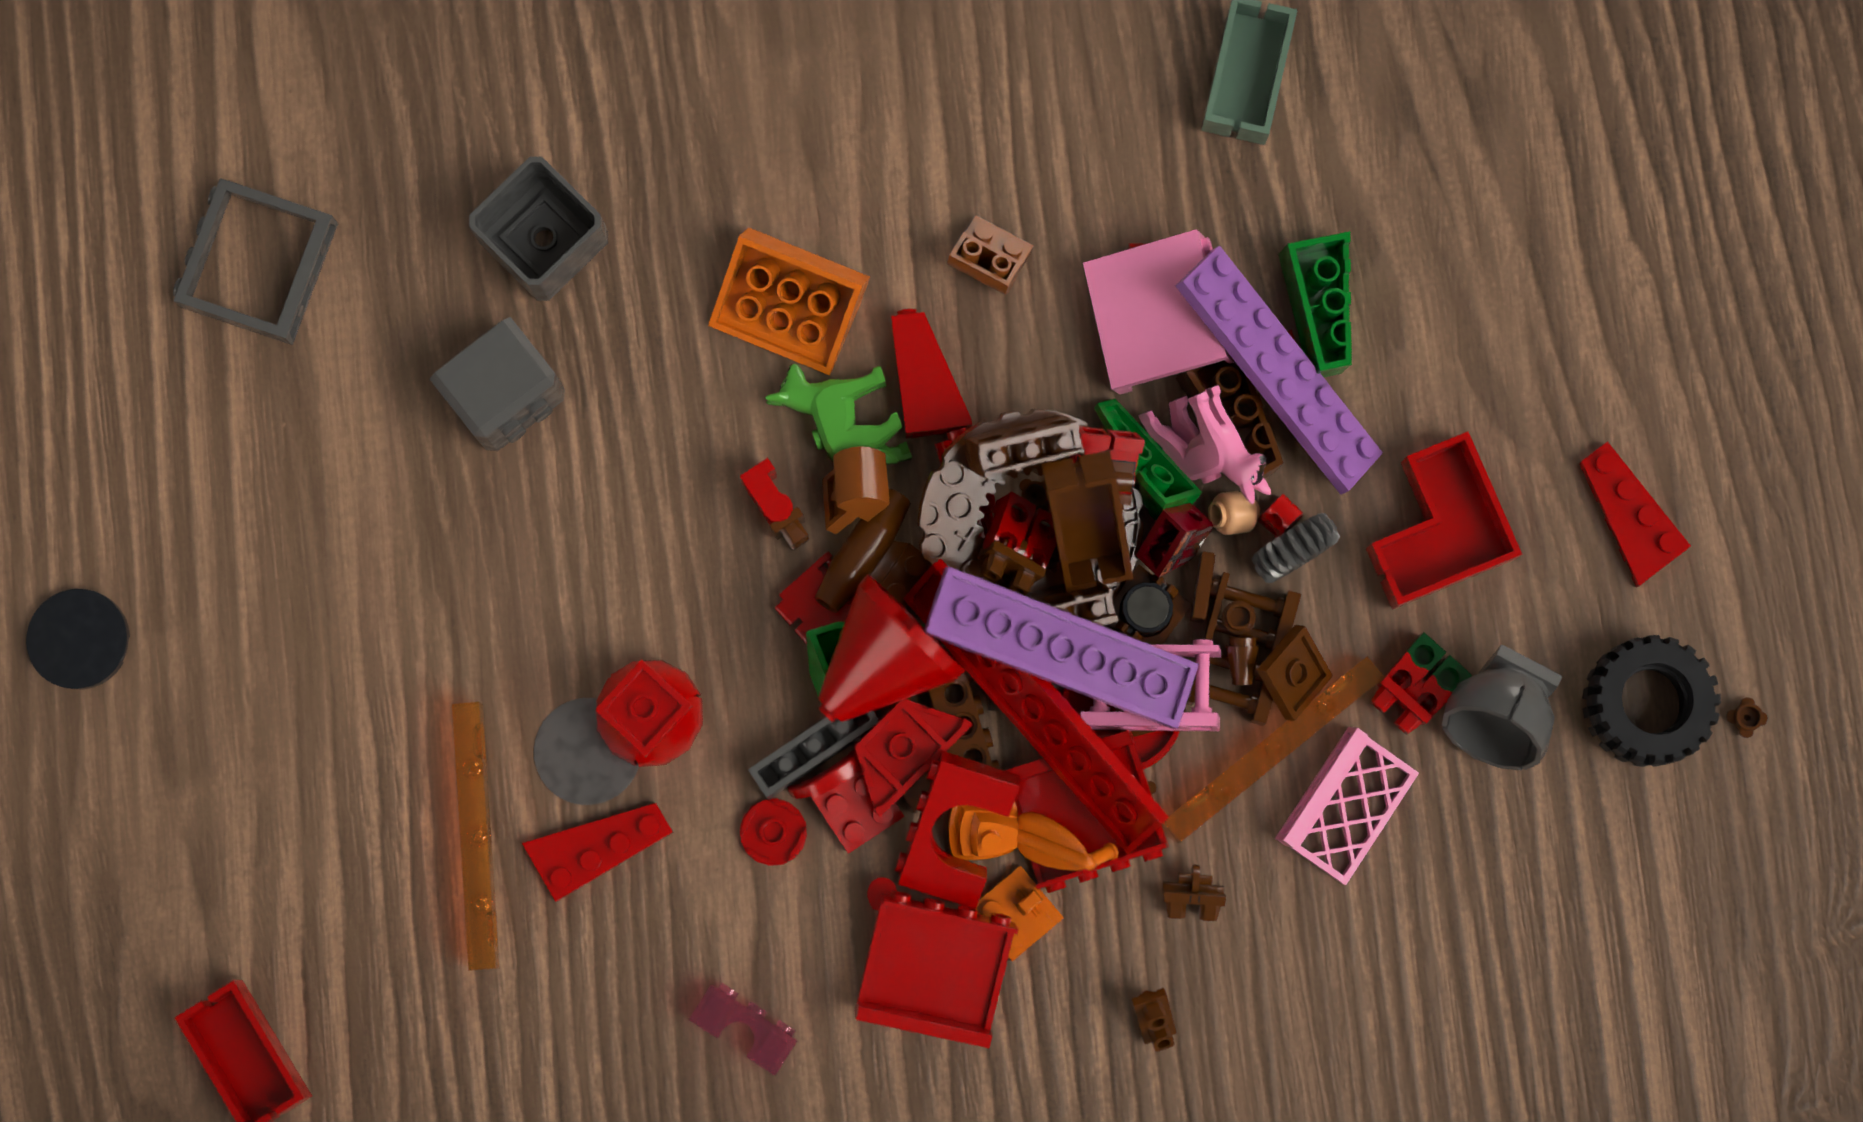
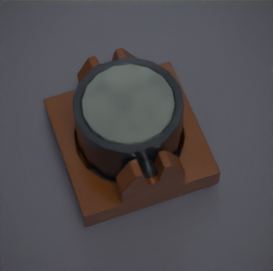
(1148, 608)

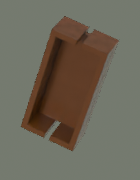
(1087, 520)

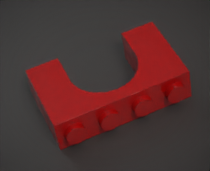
(953, 784)

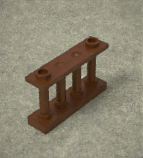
(1283, 608)

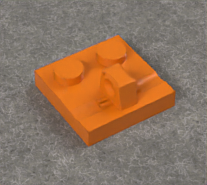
(1026, 906)

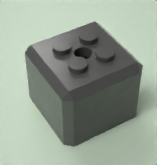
(531, 202)
(499, 386)

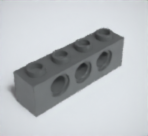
(808, 752)

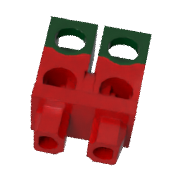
(1411, 691)

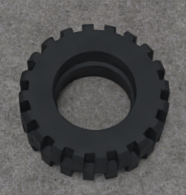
(1694, 691)

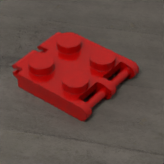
(800, 602)

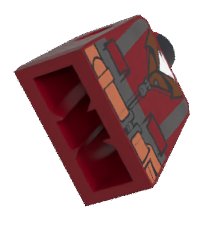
(1183, 530)

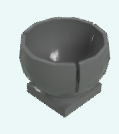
(1503, 711)

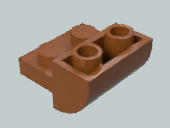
(990, 255)
(855, 487)

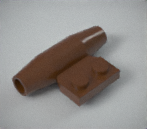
(874, 552)

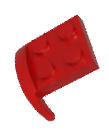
(846, 803)

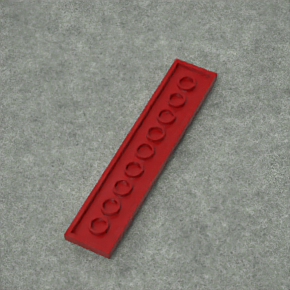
(1056, 734)

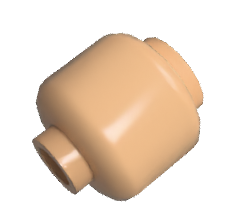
(1233, 513)

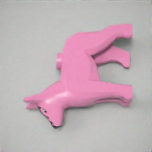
(1211, 449)

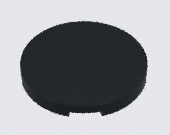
(77, 639)

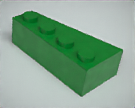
(1320, 299)

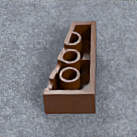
(1241, 405)

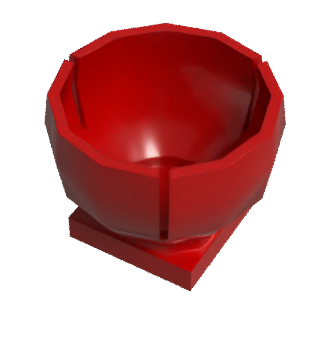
(649, 713)

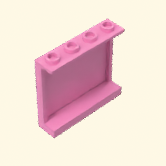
(1144, 318)

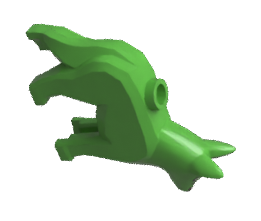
(834, 412)

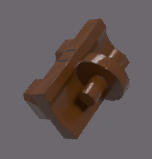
(1193, 890)
(1155, 1019)

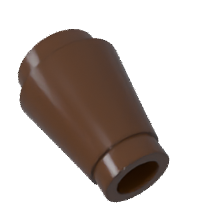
(1242, 659)

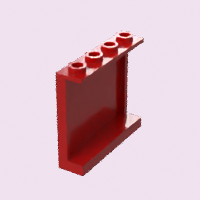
(1048, 795)
(935, 969)

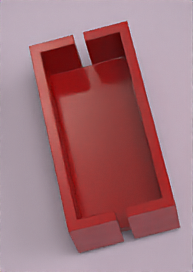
(243, 1055)

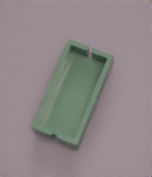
(1249, 71)

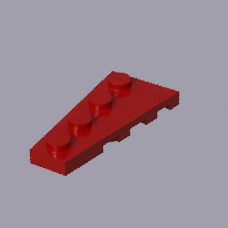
(1639, 524)
(590, 850)

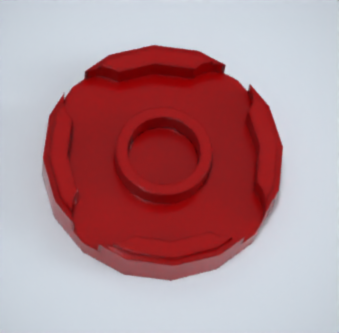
(773, 832)

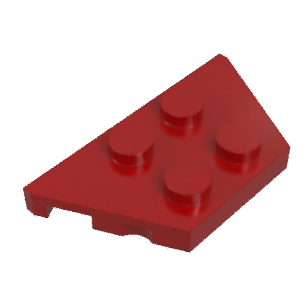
(902, 749)

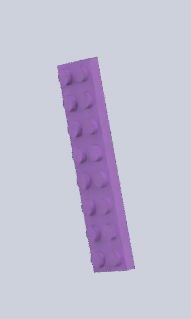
(1279, 369)
(1060, 648)

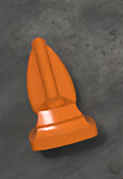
(987, 835)

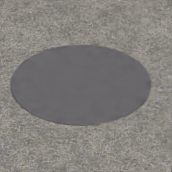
(575, 757)

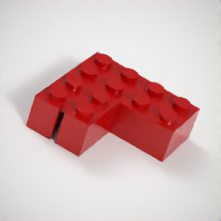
(1462, 527)

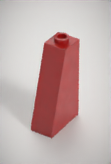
(926, 384)

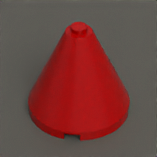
(882, 657)

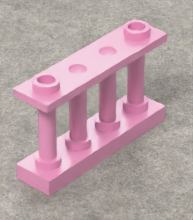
(1198, 719)

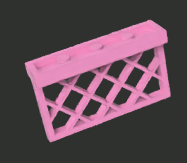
(1322, 790)

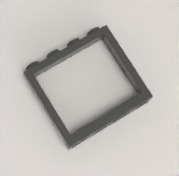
(304, 279)

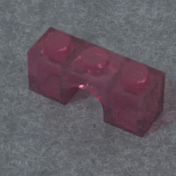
(771, 1042)

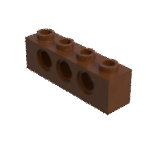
(968, 708)

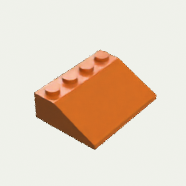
(788, 300)

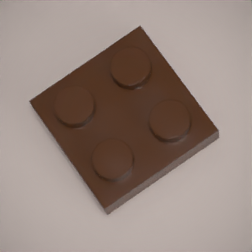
(1294, 672)

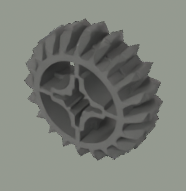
(1295, 547)

